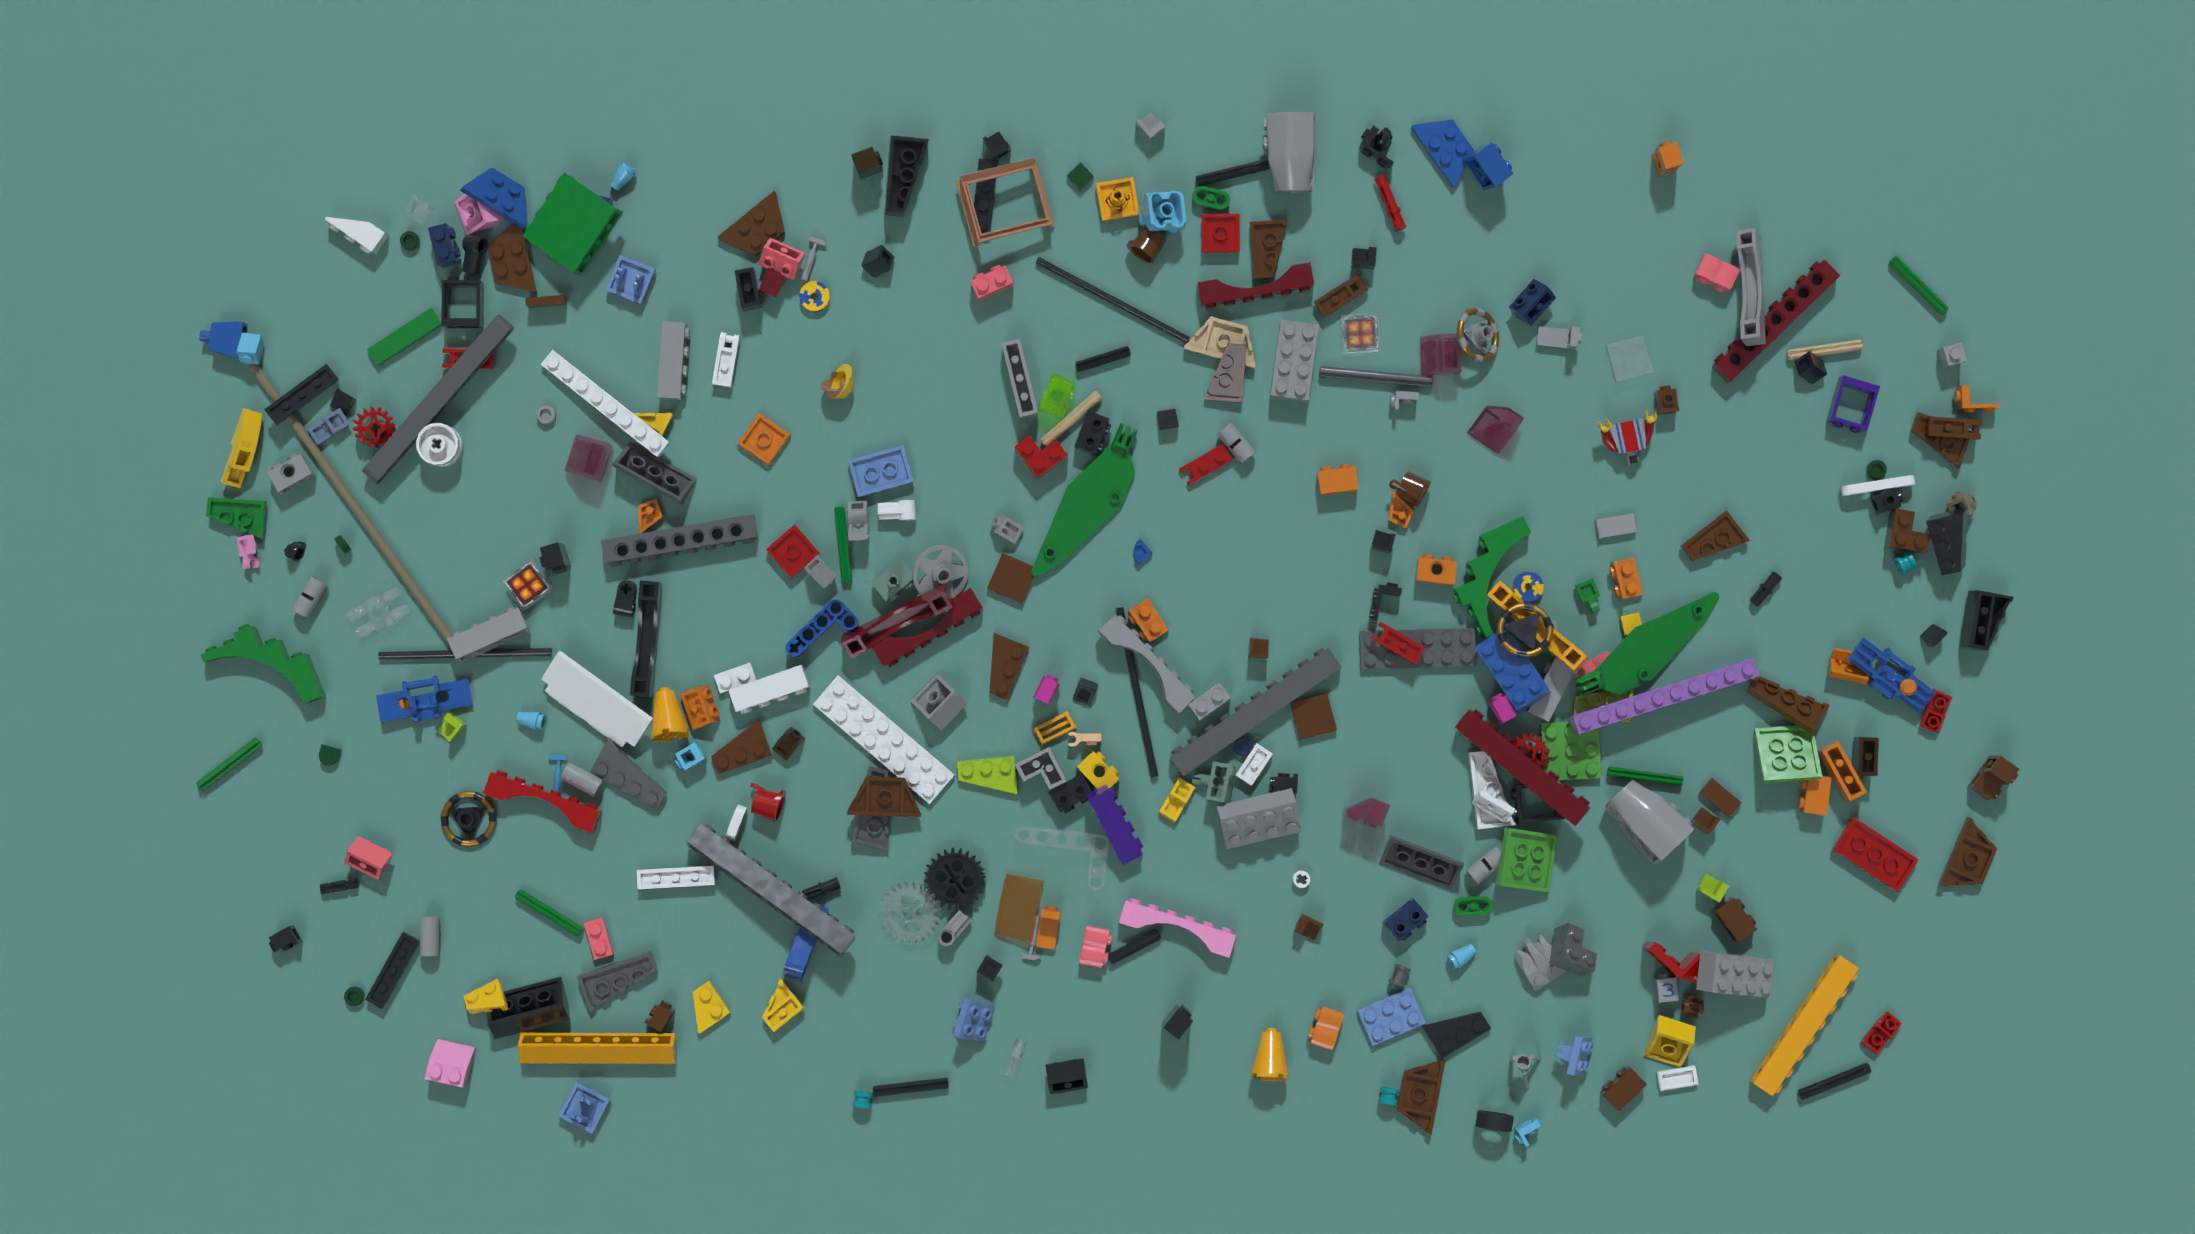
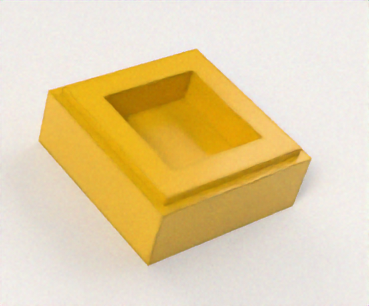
(1629, 622)

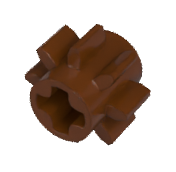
(1692, 1006)

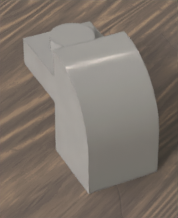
(858, 521)

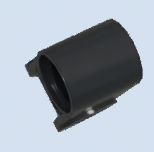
(625, 603)

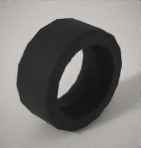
(1494, 1121)

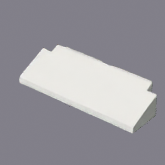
(595, 701)

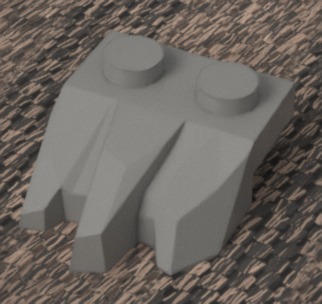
(1536, 962)

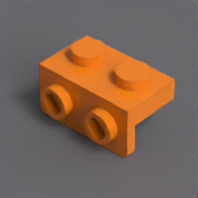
(1843, 669)

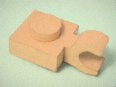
(1091, 739)

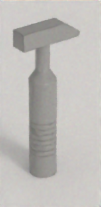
(811, 257)
(1030, 956)

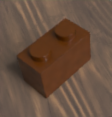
(1734, 919)
(1623, 1087)

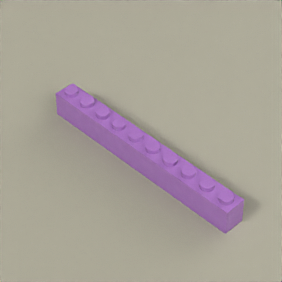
(1663, 696)

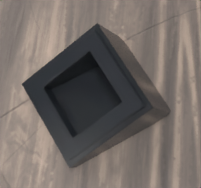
(342, 401)
(1167, 419)
(1933, 635)
(1085, 691)

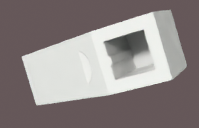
(363, 232)

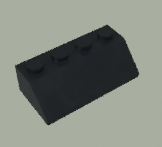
(530, 1008)

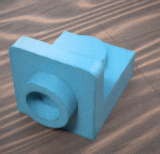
(1528, 1127)

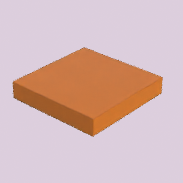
(764, 439)

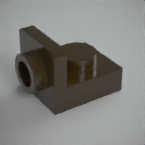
(788, 743)

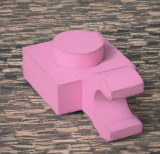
(246, 549)

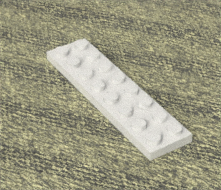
(883, 739)

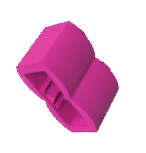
(1047, 689)
(1502, 707)

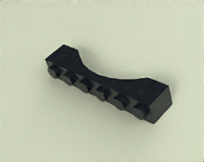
(648, 622)

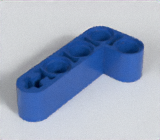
(819, 631)
(800, 953)

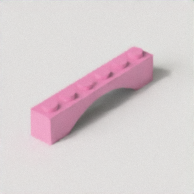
(1138, 915)

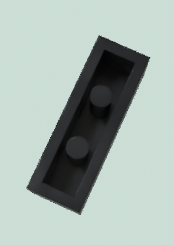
(1178, 1021)

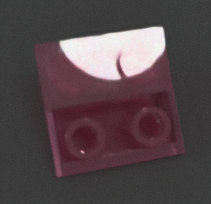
(1440, 355)
(588, 458)
(1370, 810)

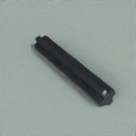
(1232, 172)
(1834, 1081)
(910, 1087)

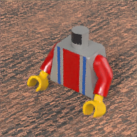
(1628, 436)

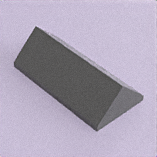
(655, 472)
(1421, 862)

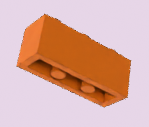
(1841, 771)

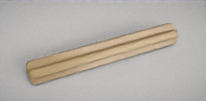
(1826, 349)
(1071, 418)

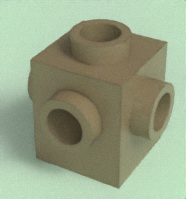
(1967, 500)

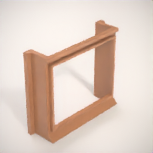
(969, 210)

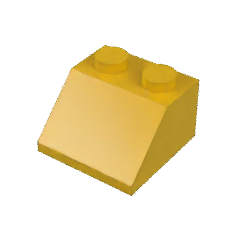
(1670, 1041)

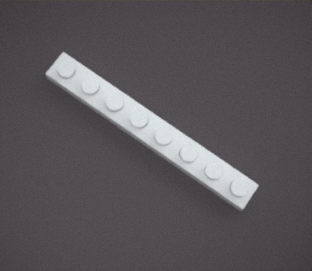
(605, 403)

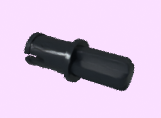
(1765, 588)
(822, 888)

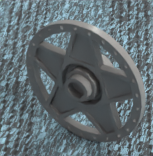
(940, 570)

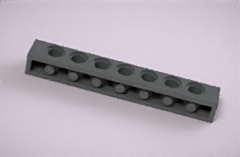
(611, 546)

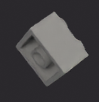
(939, 702)

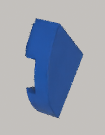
(1141, 552)

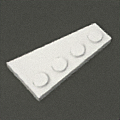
(1482, 775)

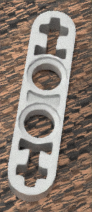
(1877, 485)

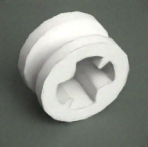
(1302, 873)

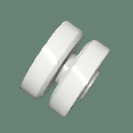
(449, 440)

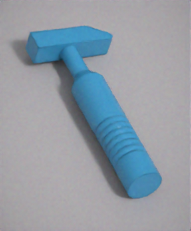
(558, 771)

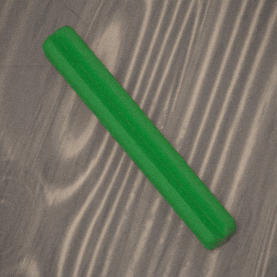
(1918, 285)
(843, 545)
(229, 764)
(1645, 776)
(549, 912)

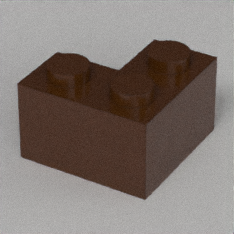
(1900, 533)
(1992, 775)

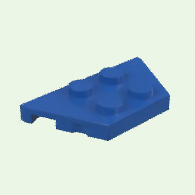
(1445, 146)
(500, 195)

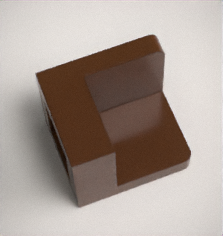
(1258, 648)
(1705, 821)
(1308, 926)

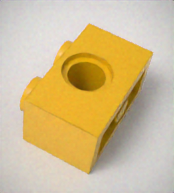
(1087, 768)

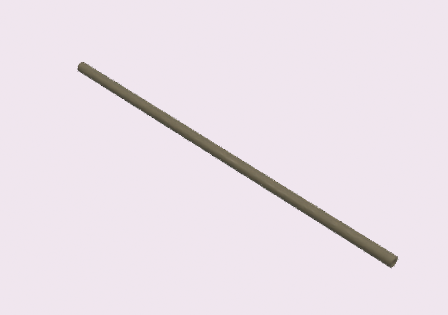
(355, 507)

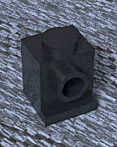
(1880, 501)
(1284, 782)
(284, 939)

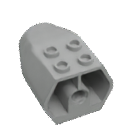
(1291, 150)
(1649, 821)

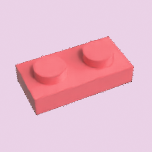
(598, 938)

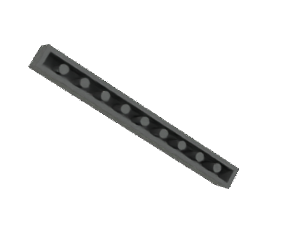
(1259, 709)
(771, 890)

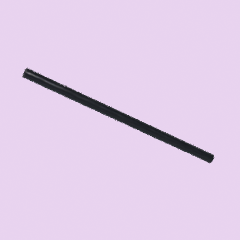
(1113, 300)
(449, 654)
(1139, 705)

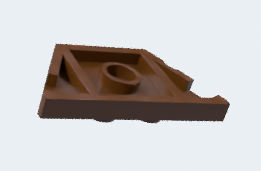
(756, 227)
(511, 260)
(884, 798)
(1969, 857)
(1420, 1093)

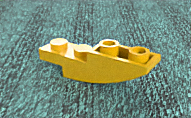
(243, 448)

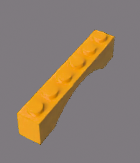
(1559, 646)

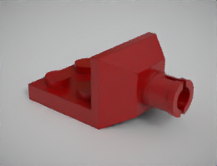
(1685, 970)

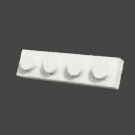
(676, 877)

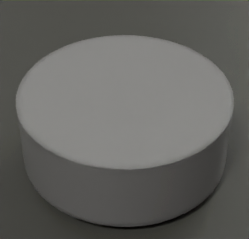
(546, 415)

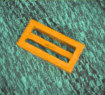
(1055, 727)

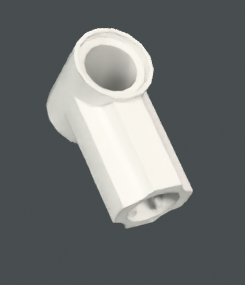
(902, 510)

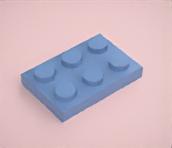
(880, 471)
(1391, 1016)

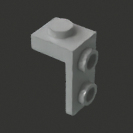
(1559, 337)

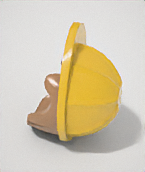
(840, 383)

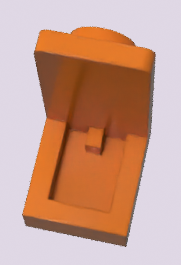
(1962, 397)
(1048, 927)

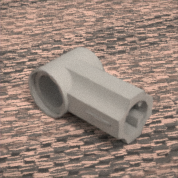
(955, 927)

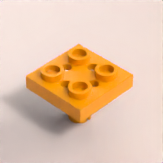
(1126, 188)

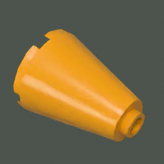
(667, 717)
(1270, 1058)

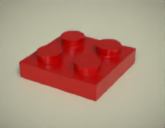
(1220, 233)
(793, 551)

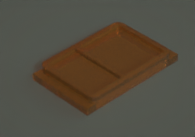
(1018, 907)

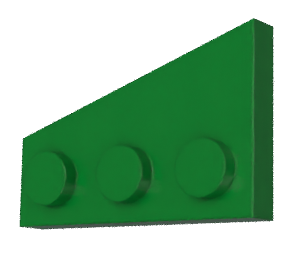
(239, 513)

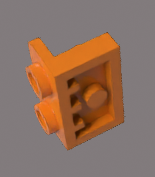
(1625, 578)
(1148, 621)
(700, 706)

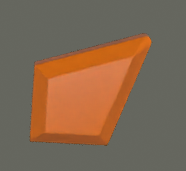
(1399, 511)
(648, 514)

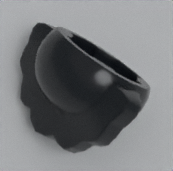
(1383, 139)
(295, 550)

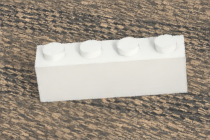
(769, 688)

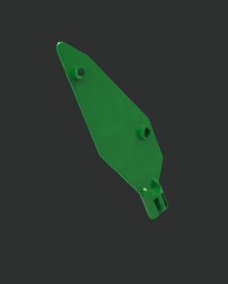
(1089, 502)
(1647, 649)

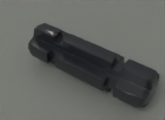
(339, 886)

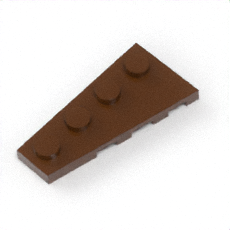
(1794, 707)

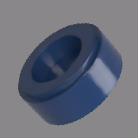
(1243, 746)

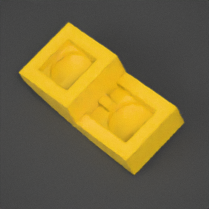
(1176, 800)

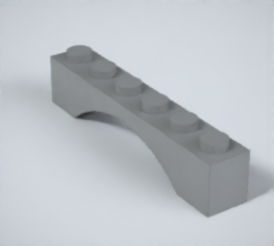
(1750, 258)
(1174, 692)

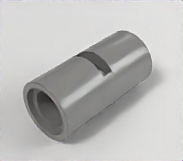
(1236, 443)
(309, 597)
(582, 779)
(1485, 865)
(429, 936)

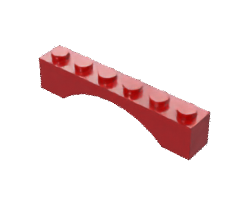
(580, 815)

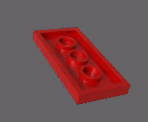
(1875, 854)

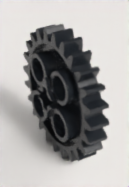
(970, 868)

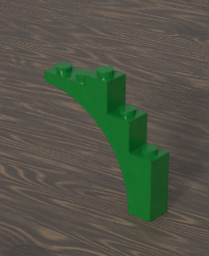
(1481, 568)
(297, 670)

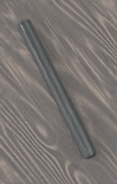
(1375, 376)

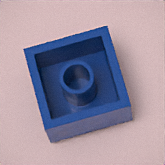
(1488, 166)

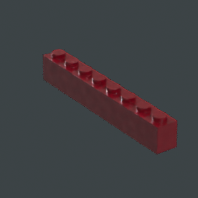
(1522, 767)

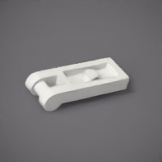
(725, 360)

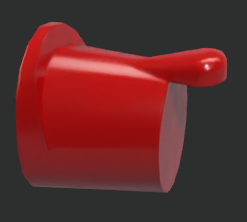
(767, 803)

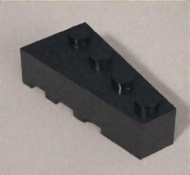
(903, 166)

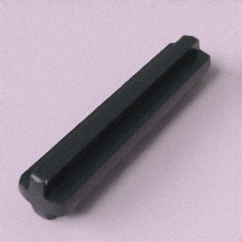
(1102, 359)
(1134, 946)

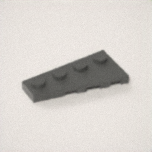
(622, 773)
(872, 829)
(608, 981)

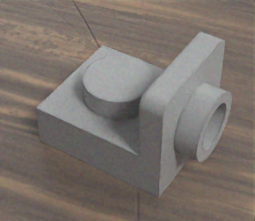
(1406, 397)
(1006, 528)

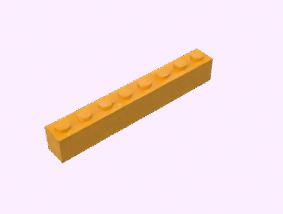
(1804, 1024)
(598, 1048)

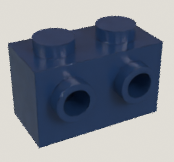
(444, 245)
(1532, 302)
(1406, 919)

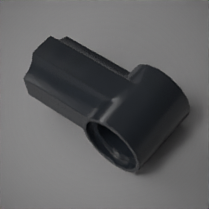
(474, 248)

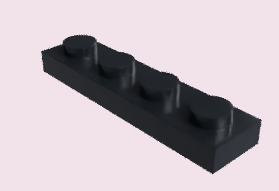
(985, 196)
(301, 394)
(392, 970)

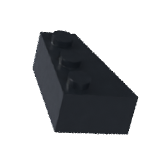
(1982, 618)

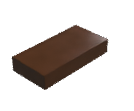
(546, 301)
(1720, 797)

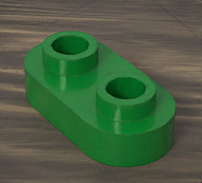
(1211, 197)
(1472, 905)

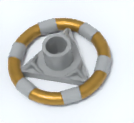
(1478, 335)

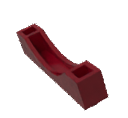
(1216, 292)
(921, 607)
(892, 648)

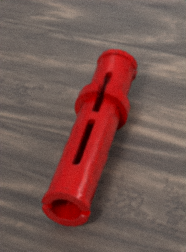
(1393, 210)

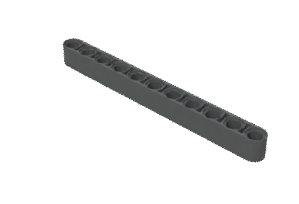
(438, 398)

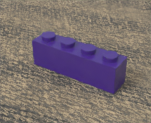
(1114, 824)

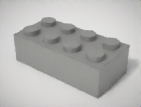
(1294, 361)
(1259, 818)
(1735, 974)

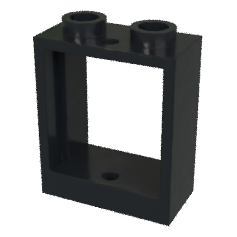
(454, 282)
(1517, 814)

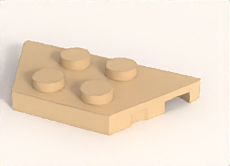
(1214, 337)

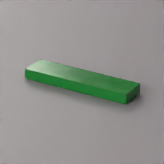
(404, 337)

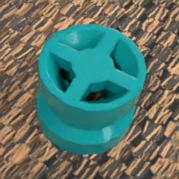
(1905, 563)
(1388, 1095)
(862, 1099)

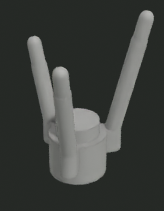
(1524, 1064)

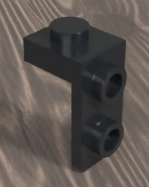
(1368, 136)
(1388, 589)

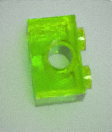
(1061, 385)

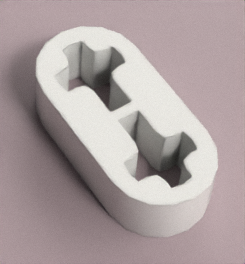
(736, 822)

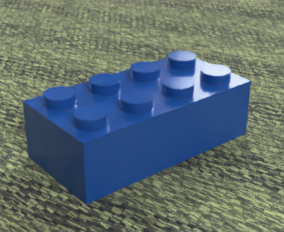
(1513, 673)

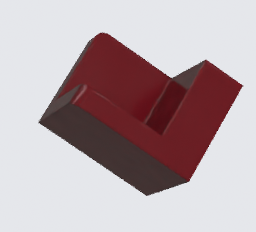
(772, 283)

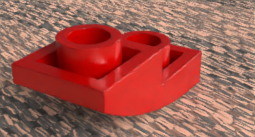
(1935, 711)
(1880, 1032)

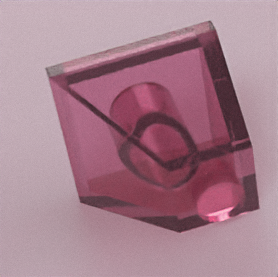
(1495, 427)

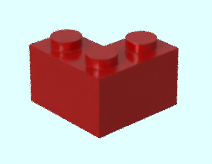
(1040, 460)

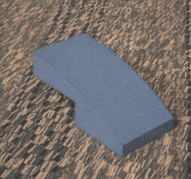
(328, 427)

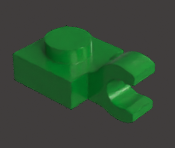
(1587, 593)

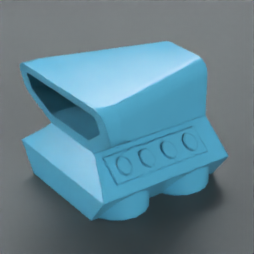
(1163, 211)

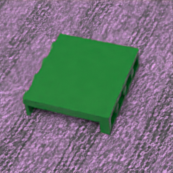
(572, 224)

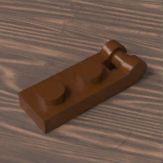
(1340, 296)
(1953, 428)

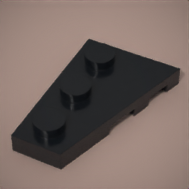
(1455, 1032)

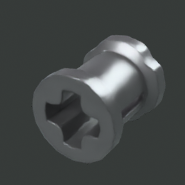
(1399, 975)

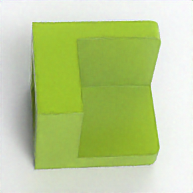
(451, 727)
(1712, 888)

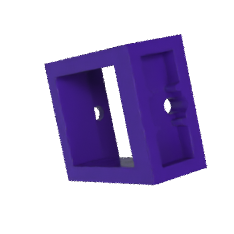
(1858, 385)

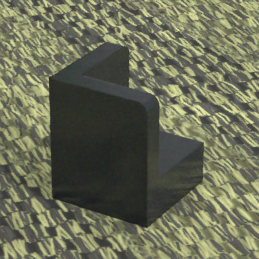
(996, 145)
(1364, 258)
(877, 261)
(1810, 367)
(1383, 541)
(989, 968)

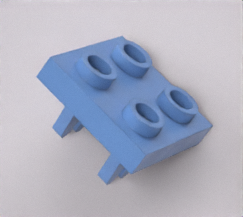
(630, 279)
(973, 1020)
(1577, 1055)
(584, 1107)

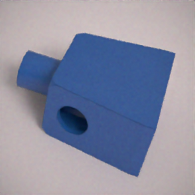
(224, 337)

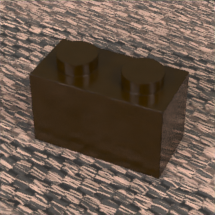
(867, 162)
(1865, 756)

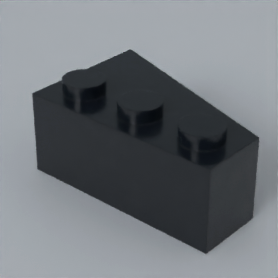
(1949, 539)

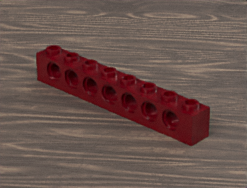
(1827, 276)

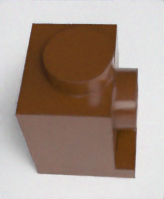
(1662, 406)
(660, 1015)

